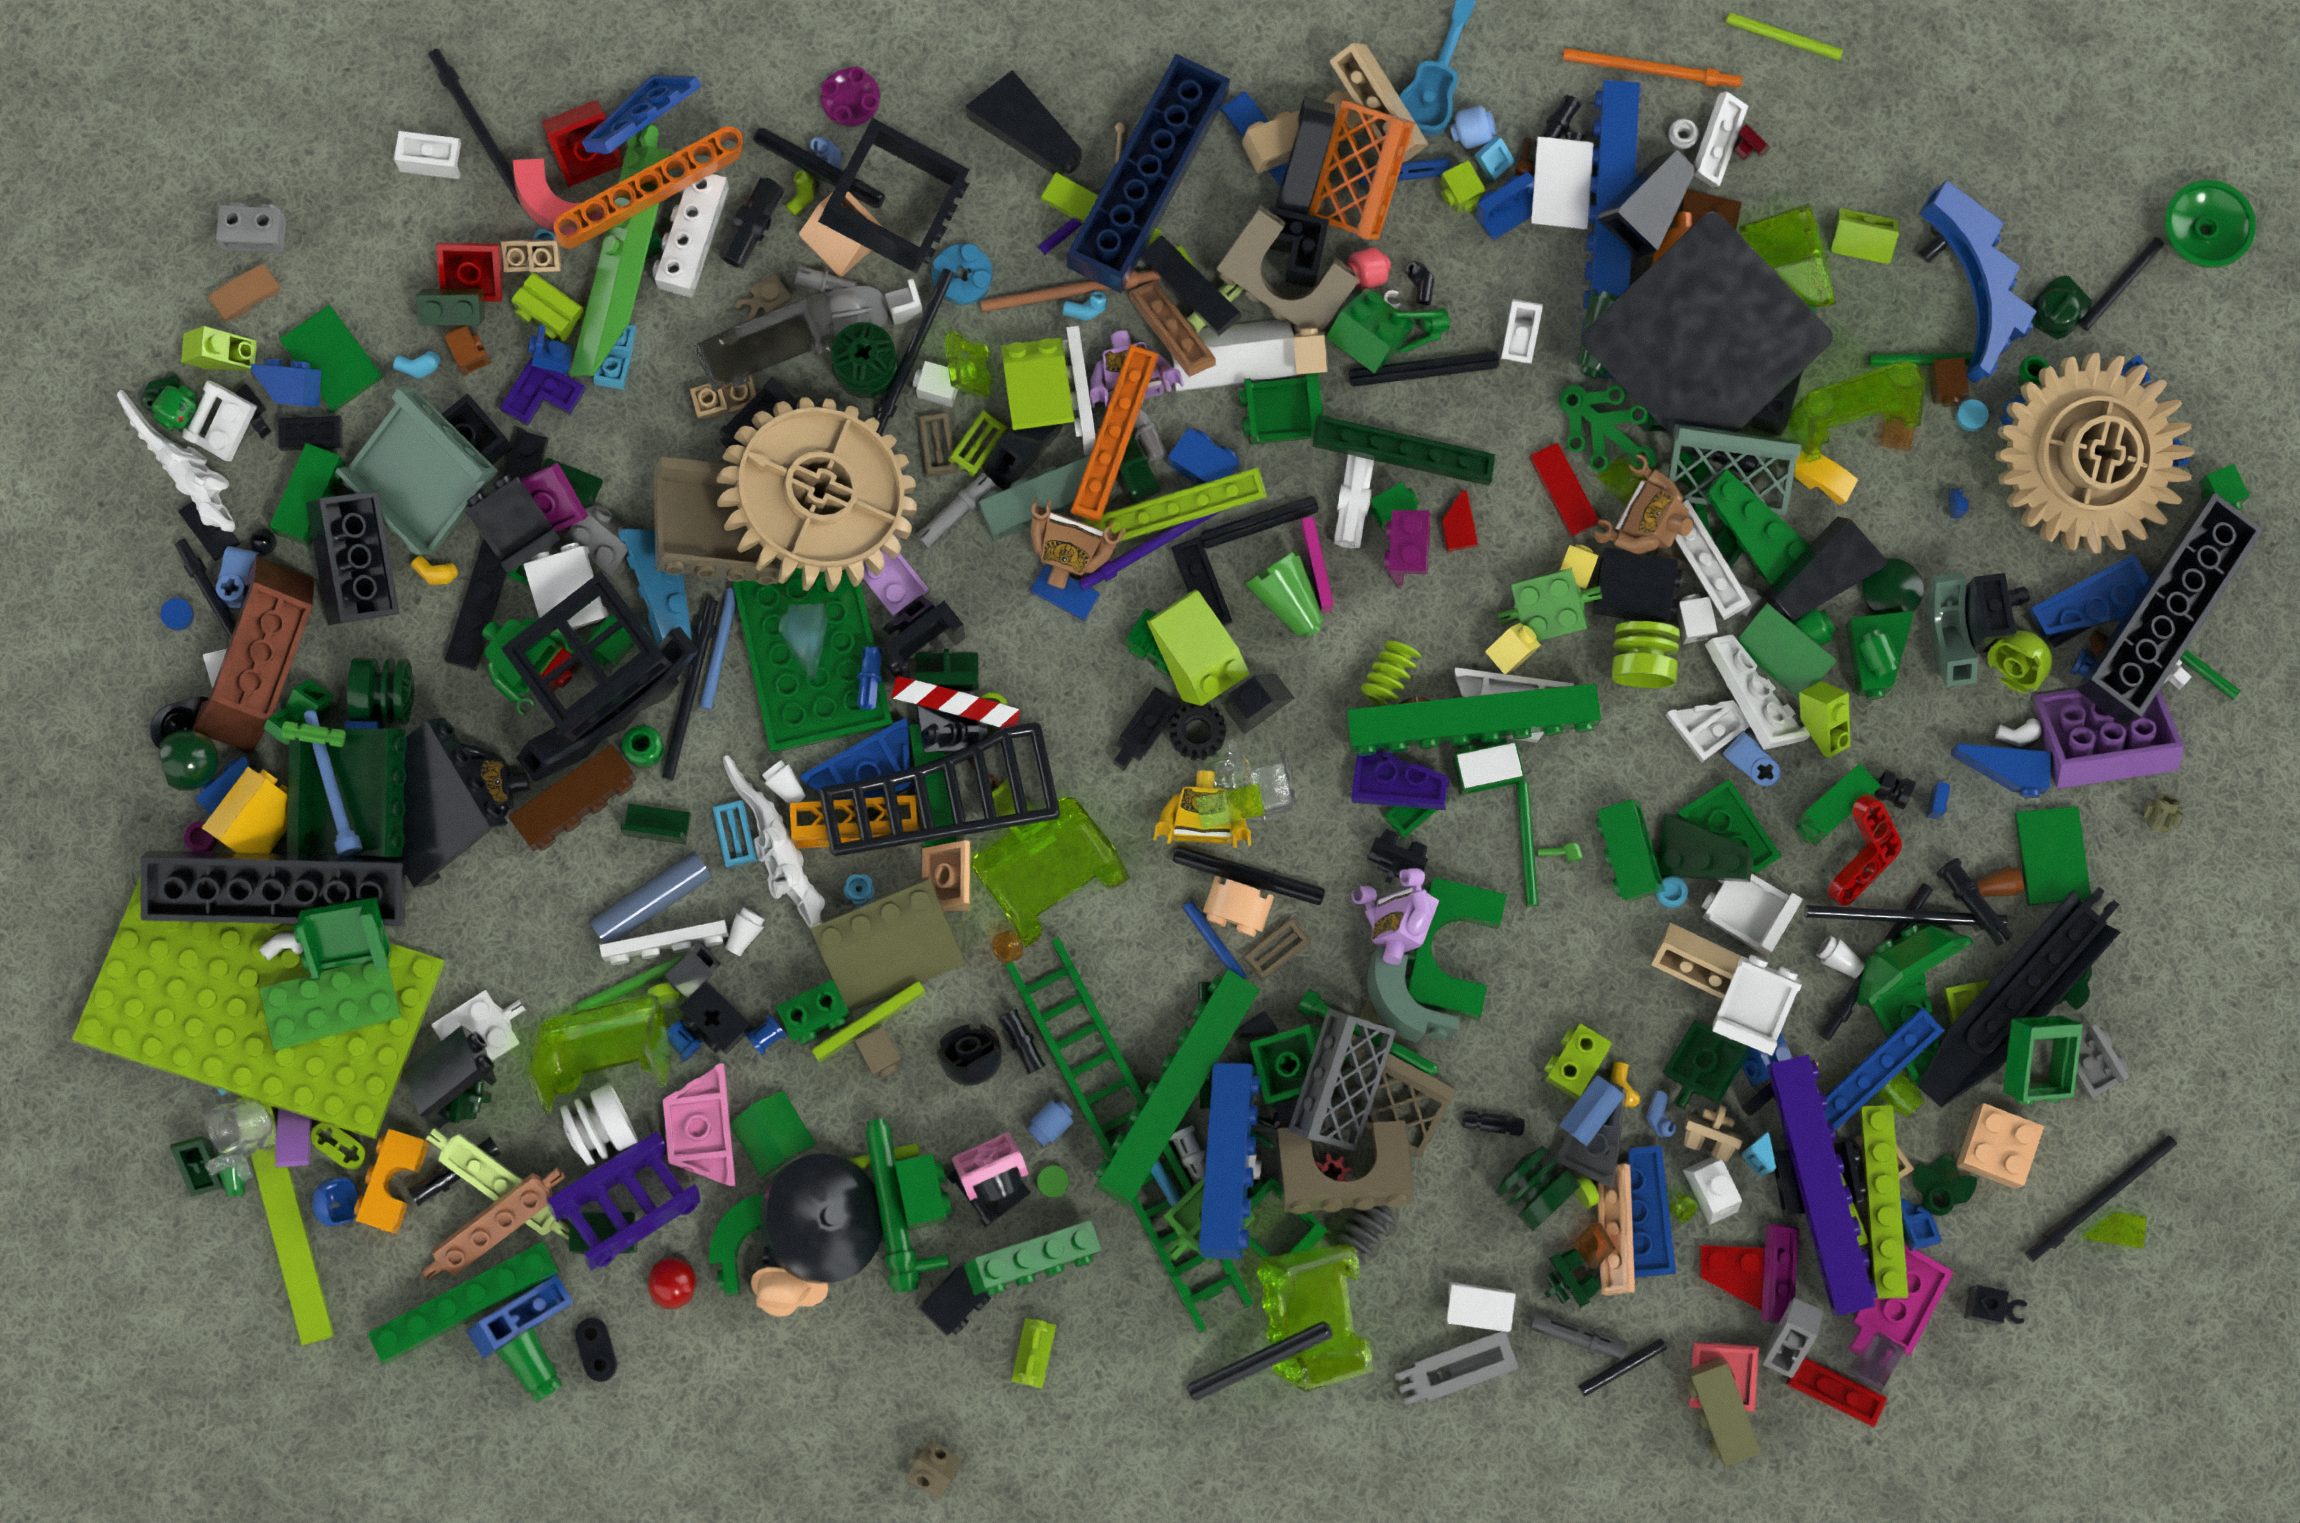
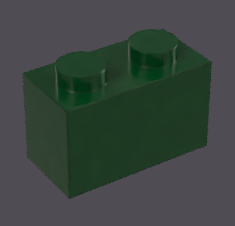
(450, 307)

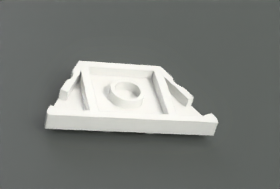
(1485, 683)

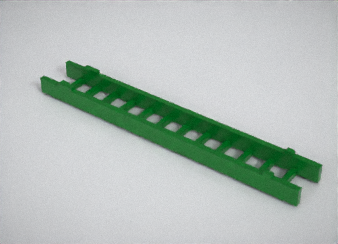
(1099, 1131)

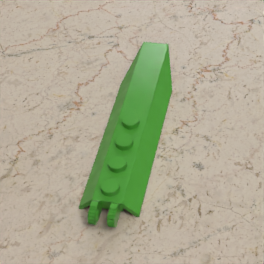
(619, 264)

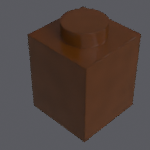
(1948, 381)

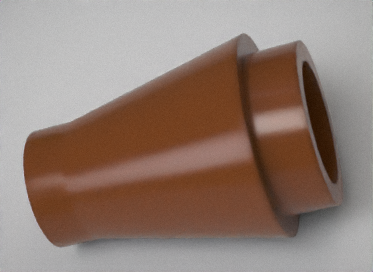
(2001, 883)

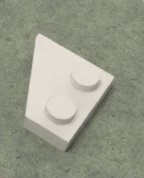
(1709, 726)

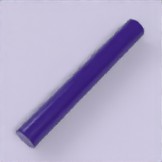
(1058, 236)

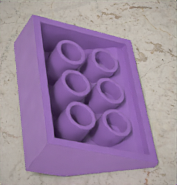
(2096, 748)

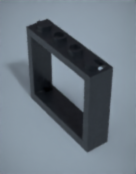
(876, 237)

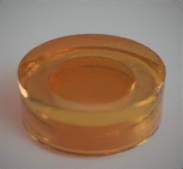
(1007, 946)

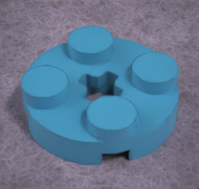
(970, 259)

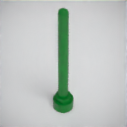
(1313, 1005)

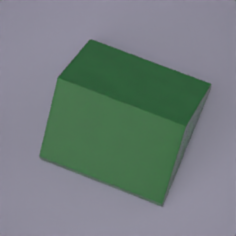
(771, 1133)

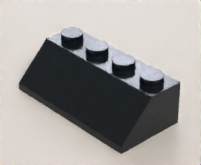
(352, 557)

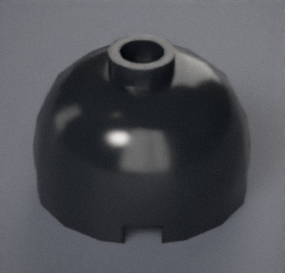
(970, 1054)

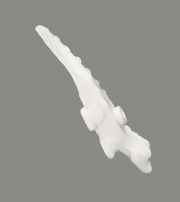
(185, 467)
(777, 850)

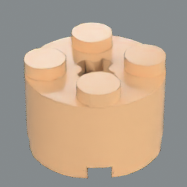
(1237, 905)

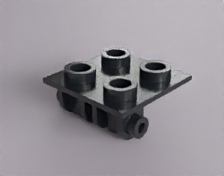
(947, 731)

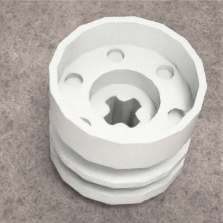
(598, 1125)

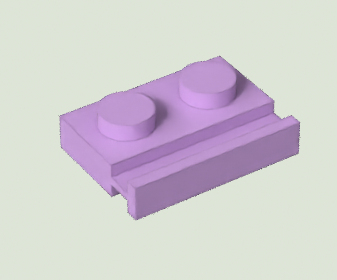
(895, 585)

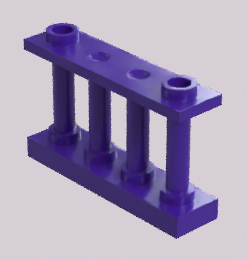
(622, 1170)

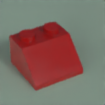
(566, 136)

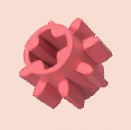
(1336, 1165)

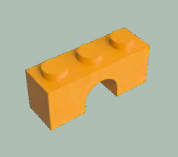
(396, 1153)

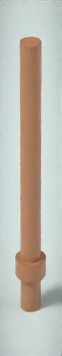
(1061, 292)

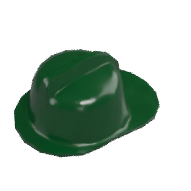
(2060, 307)

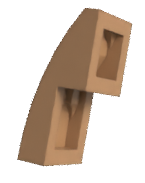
(244, 291)

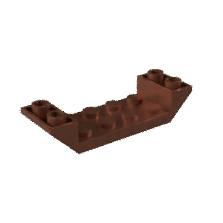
(257, 656)

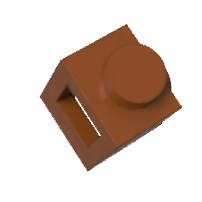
(467, 349)

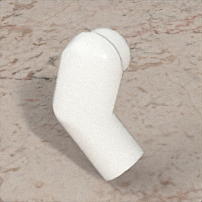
(280, 941)

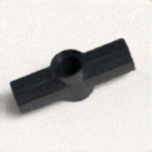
(751, 222)

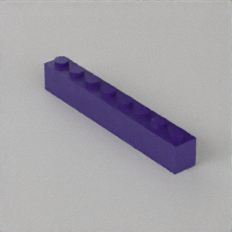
(1821, 1185)

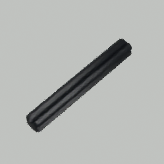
(1259, 522)

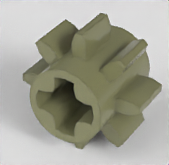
(2163, 812)

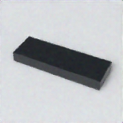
(1199, 576)

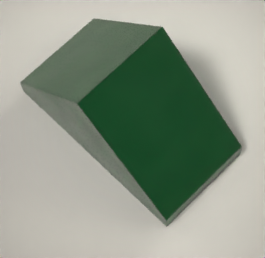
(191, 1160)

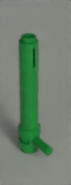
(899, 1255)

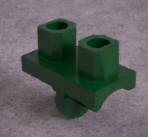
(468, 1103)
(1580, 1290)

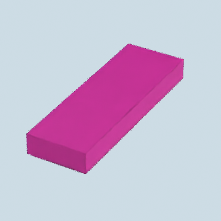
(1317, 564)

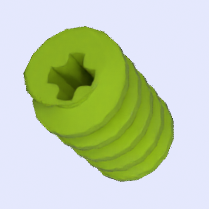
(1388, 672)

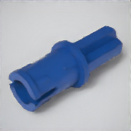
(869, 677)

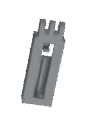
(1466, 1364)

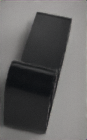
(1307, 155)

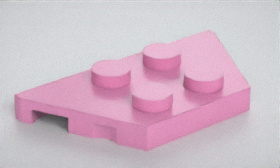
(701, 1128)

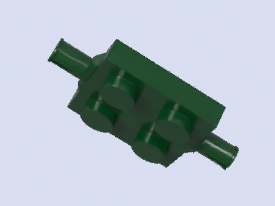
(1705, 1064)

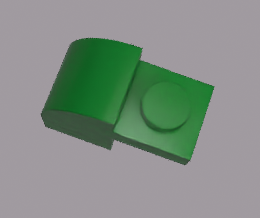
(302, 698)

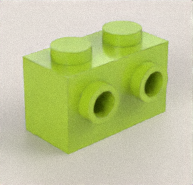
(1577, 1061)

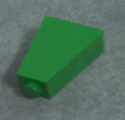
(1898, 629)

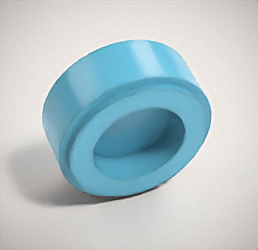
(1972, 415)
(1675, 892)

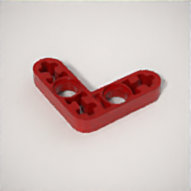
(1876, 854)

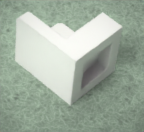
(904, 303)

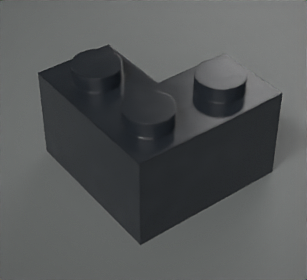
(1305, 240)

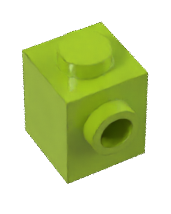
(1462, 187)

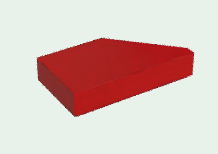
(1459, 525)

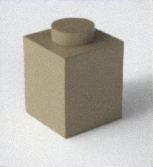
(879, 1053)

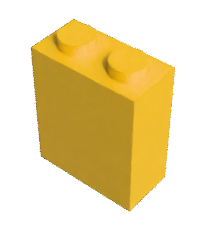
(251, 814)

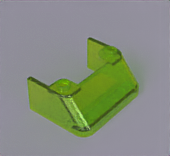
(598, 1041)

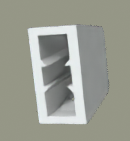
(1713, 1189)

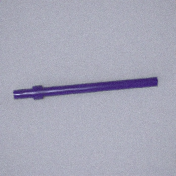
(1110, 569)

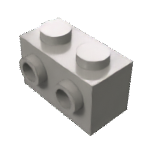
(251, 228)

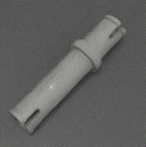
(965, 501)

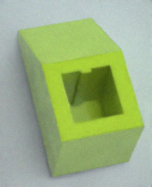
(217, 350)
(1826, 717)

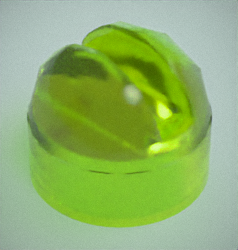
(1683, 1208)

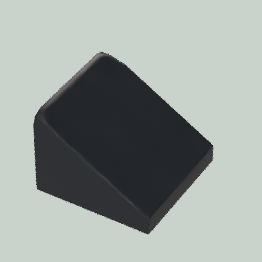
(1258, 1026)

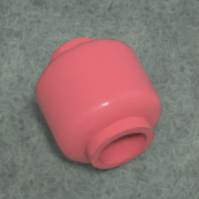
(1371, 267)

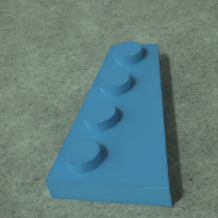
(661, 591)

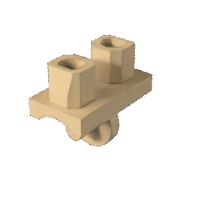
(1725, 1139)

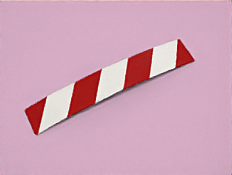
(954, 702)

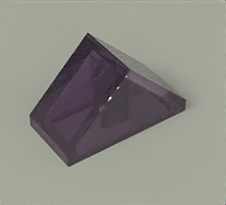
(1877, 1361)

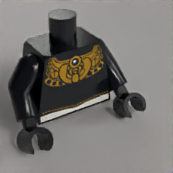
(497, 776)

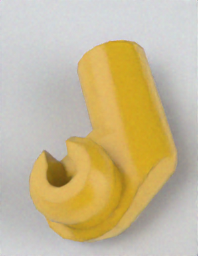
(435, 574)
(1619, 1077)

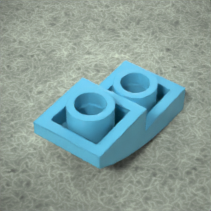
(615, 367)

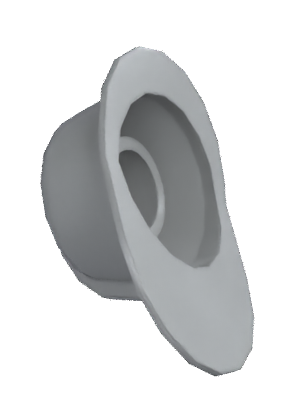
(857, 305)

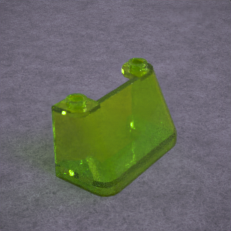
(1795, 252)
(1891, 390)

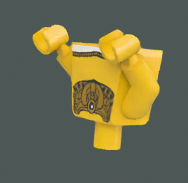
(1182, 822)

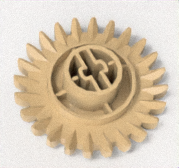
(2055, 459)
(818, 492)

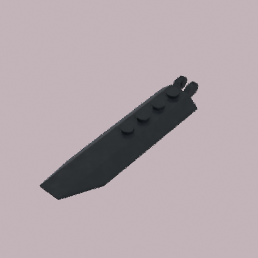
(2022, 989)

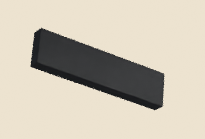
(1190, 285)

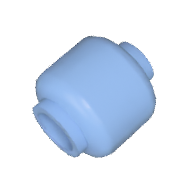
(1473, 127)

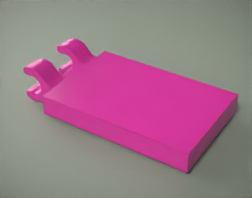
(1904, 1317)

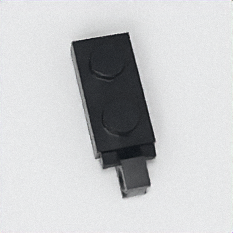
(1145, 727)

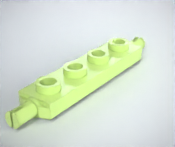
(489, 1176)

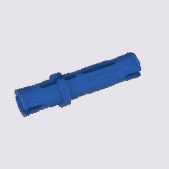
(1437, 167)

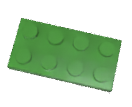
(329, 1006)

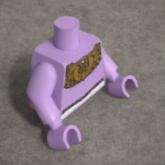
(1108, 370)
(1401, 918)

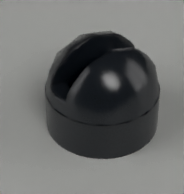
(261, 546)

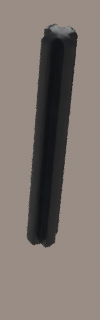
(816, 166)
(1425, 368)
(1248, 875)
(1260, 1360)

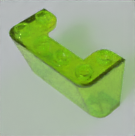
(1307, 1290)

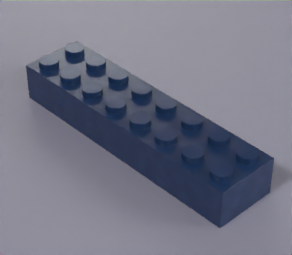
(1148, 173)

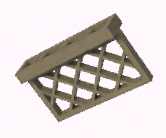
(1415, 1079)

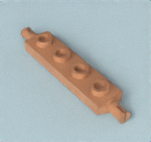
(493, 1224)

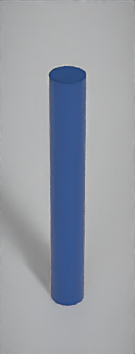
(1213, 939)

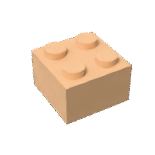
(2000, 1146)

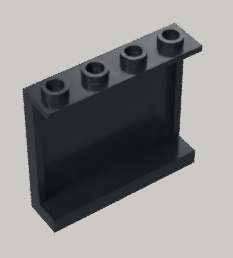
(443, 802)

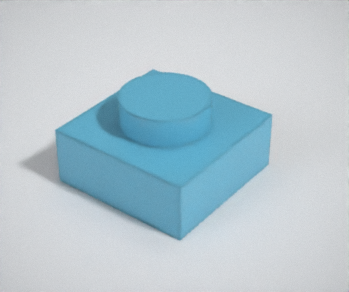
(1494, 158)

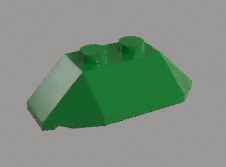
(1906, 959)

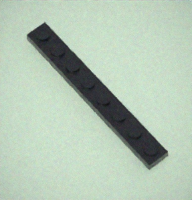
(488, 572)

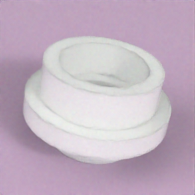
(1687, 126)

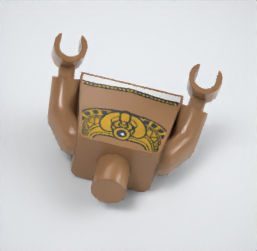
(1651, 515)
(1069, 544)

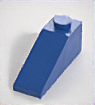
(2012, 768)
(519, 1316)

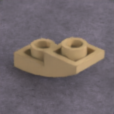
(531, 255)
(722, 401)

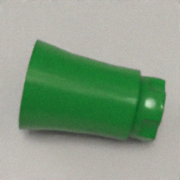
(530, 1365)

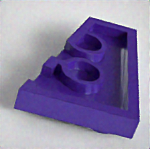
(1393, 782)

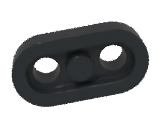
(596, 1349)

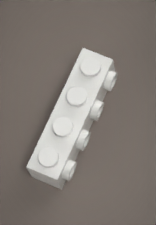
(690, 235)

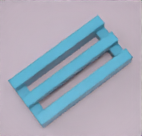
(740, 860)

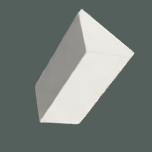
(1245, 351)

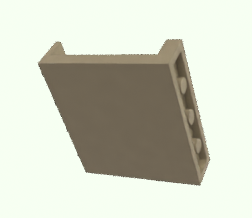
(691, 525)

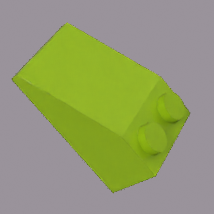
(1037, 383)
(1197, 649)

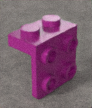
(1408, 543)

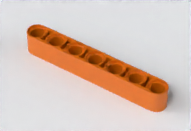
(642, 200)

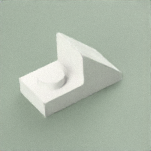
(1521, 331)

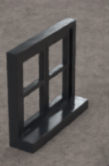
(611, 690)

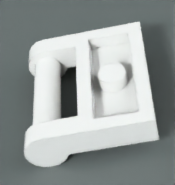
(227, 426)

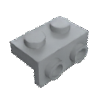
(601, 537)
(2097, 1063)

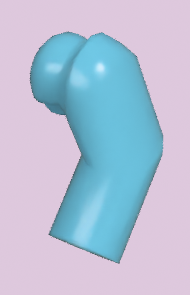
(419, 367)

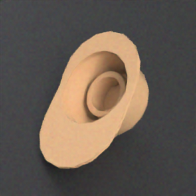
(783, 1293)

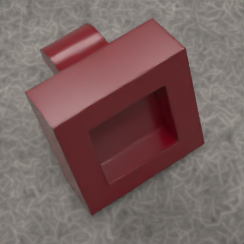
(1751, 142)

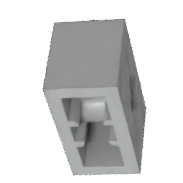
(1793, 1337)

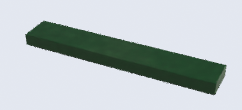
(1403, 450)

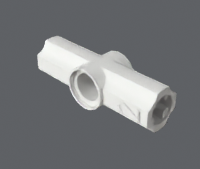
(1353, 502)

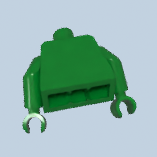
(503, 673)

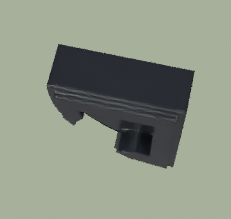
(1758, 1100)

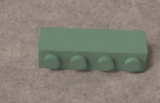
(1011, 509)

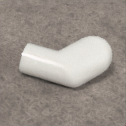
(2021, 736)

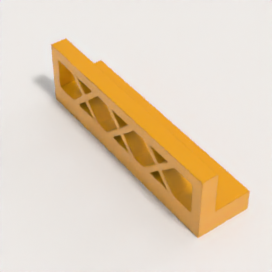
(816, 836)

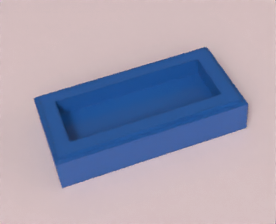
(1071, 599)

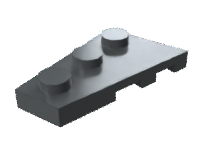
(1601, 1154)

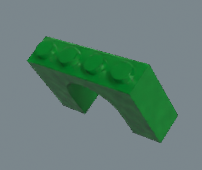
(1427, 982)

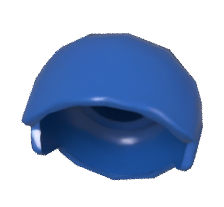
(330, 1191)

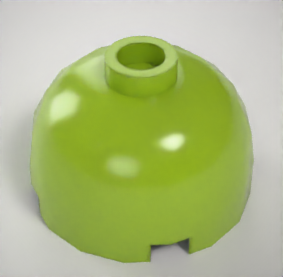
(2022, 659)

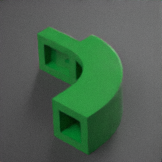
(728, 1237)

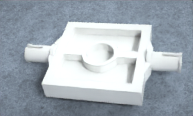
(487, 1019)

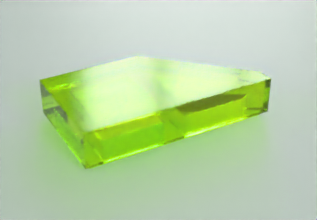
(2119, 1230)

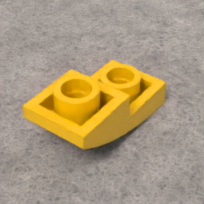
(1827, 476)

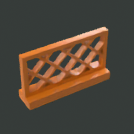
(1385, 174)

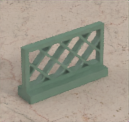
(1734, 442)

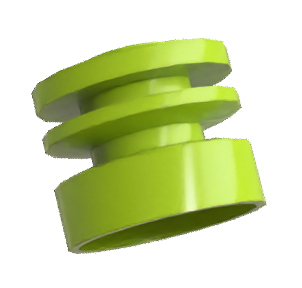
(1645, 654)

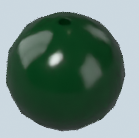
(188, 759)

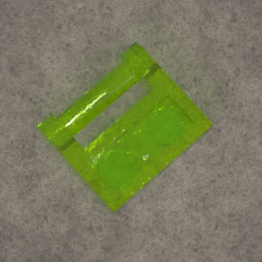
(964, 373)

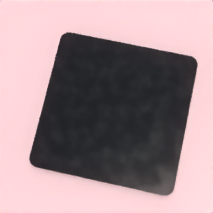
(1707, 333)

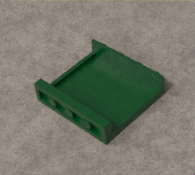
(370, 786)

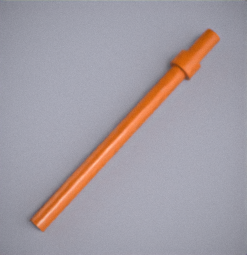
(1710, 76)

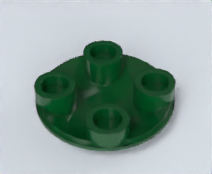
(1893, 588)

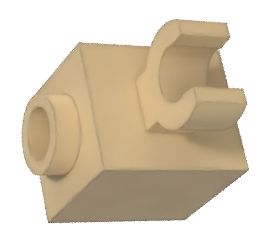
(1310, 351)

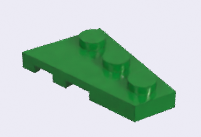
(1897, 1009)

